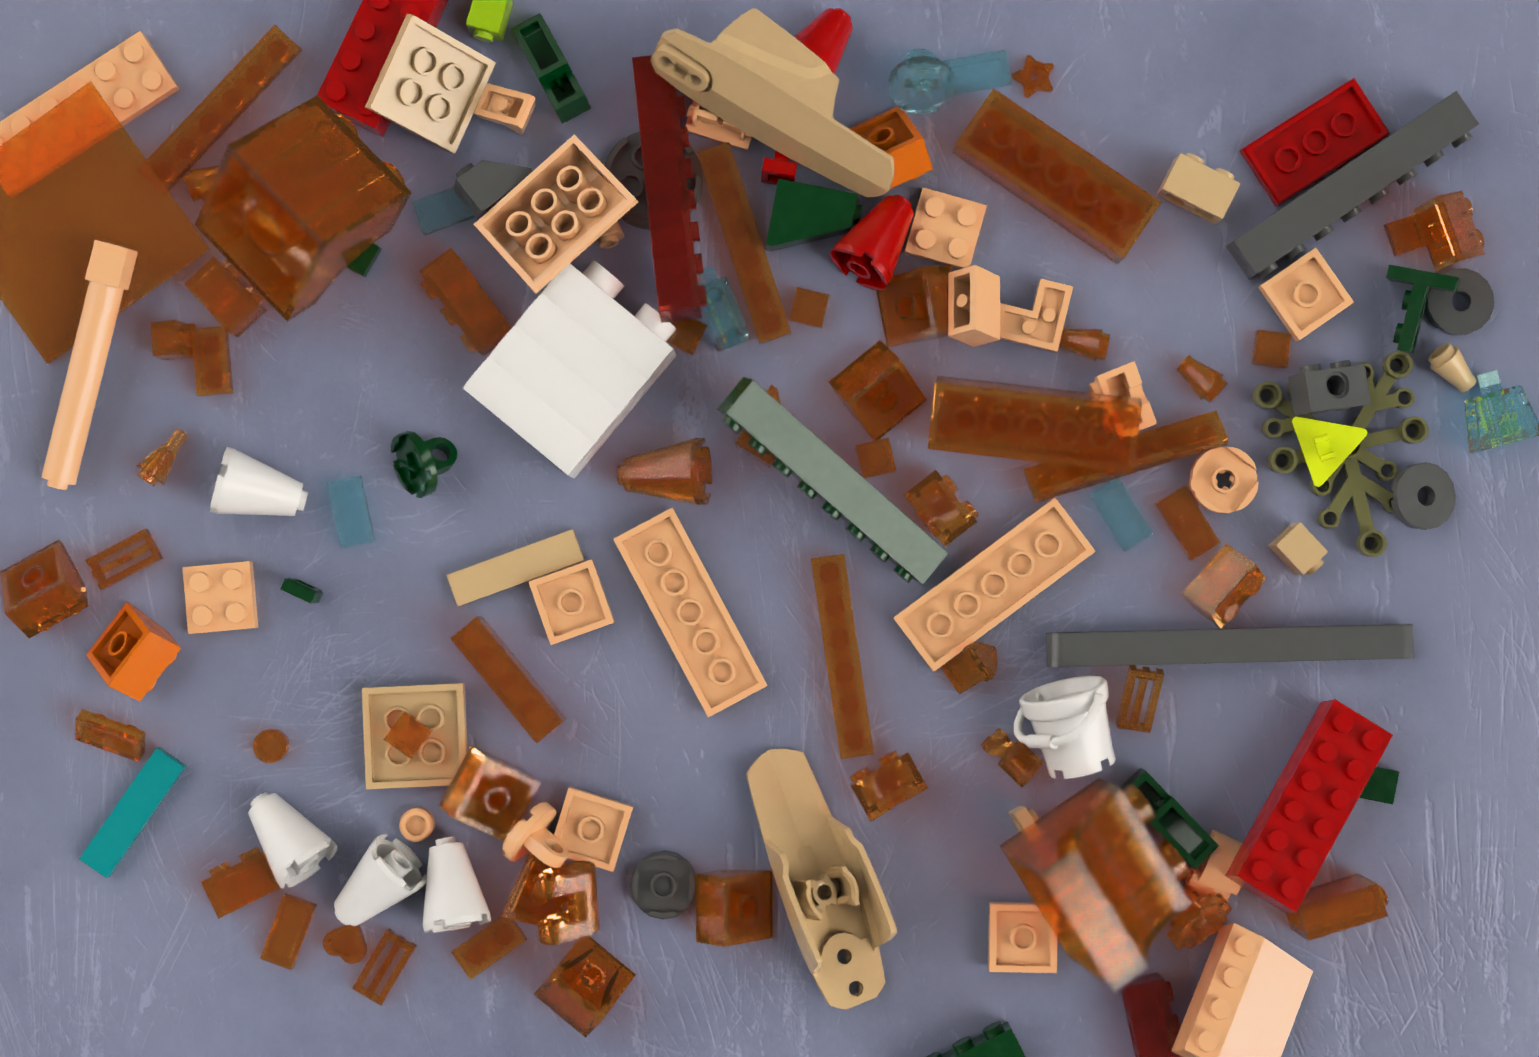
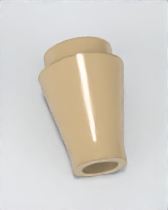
(1451, 366)

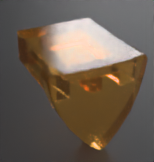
(971, 666)

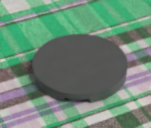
(626, 165)

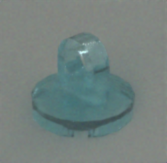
(921, 82)

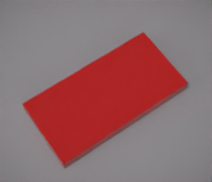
(1314, 142)

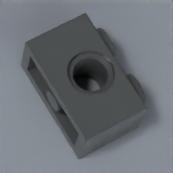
(1310, 390)

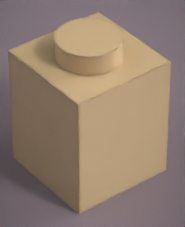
(1298, 549)

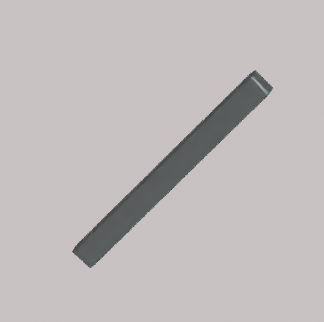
(1230, 645)

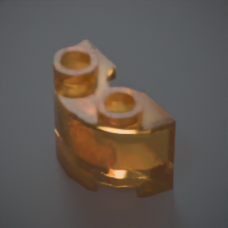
(940, 508)
(887, 784)

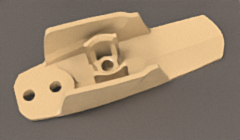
(775, 93)
(821, 879)

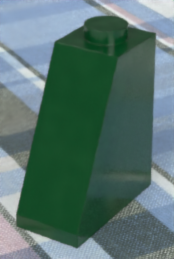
(809, 214)

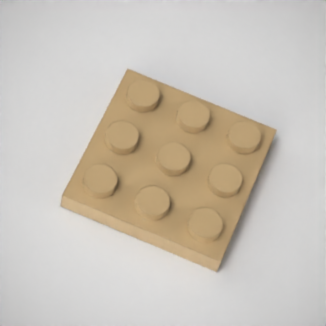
(430, 84)
(437, 761)

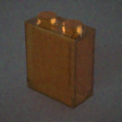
(1338, 907)

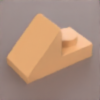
(506, 107)

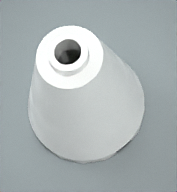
(255, 488)
(288, 839)
(379, 881)
(452, 889)

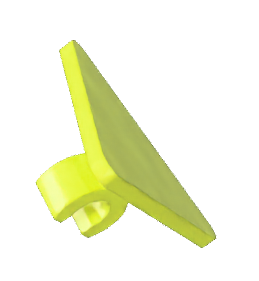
(1325, 445)

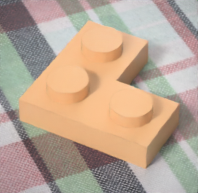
(1043, 324)

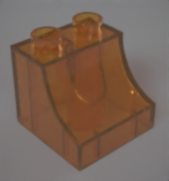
(300, 204)
(1101, 878)

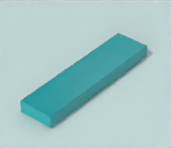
(132, 812)

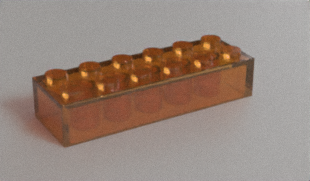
(1056, 176)
(1034, 424)

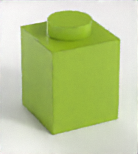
(489, 19)

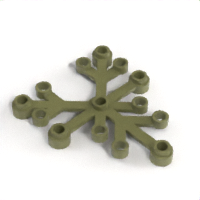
(1355, 484)

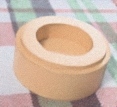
(417, 824)

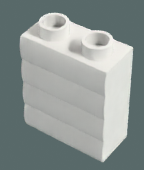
(573, 366)

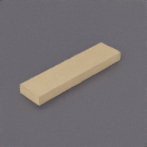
(515, 567)

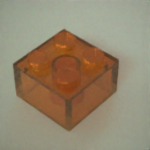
(489, 793)

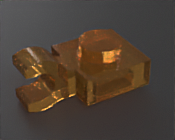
(1016, 757)

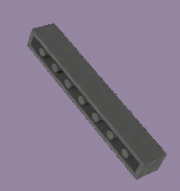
(1352, 185)

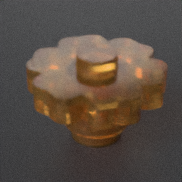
(1198, 919)

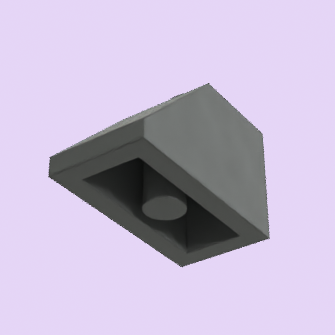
(487, 184)

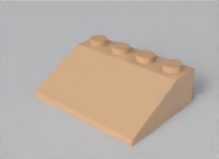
(555, 213)
(1243, 999)

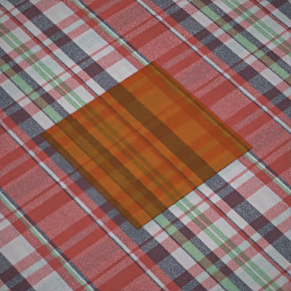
(73, 183)

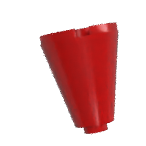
(828, 36)
(875, 243)

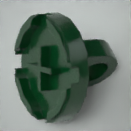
(416, 464)

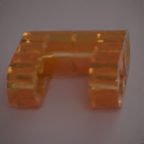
(580, 885)

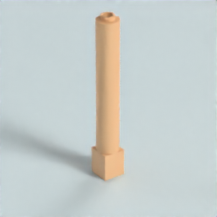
(108, 276)

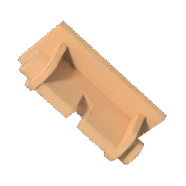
(709, 125)

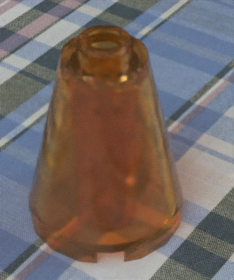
(670, 472)

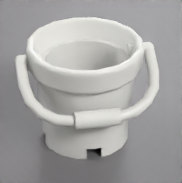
(1068, 725)

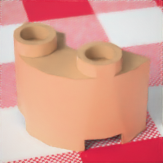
(1125, 382)
(1210, 875)

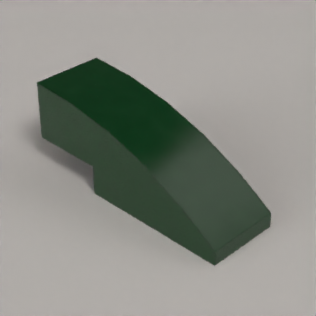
(551, 68)
(1173, 821)

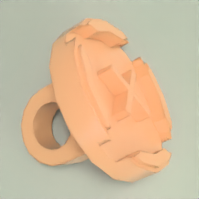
(536, 838)

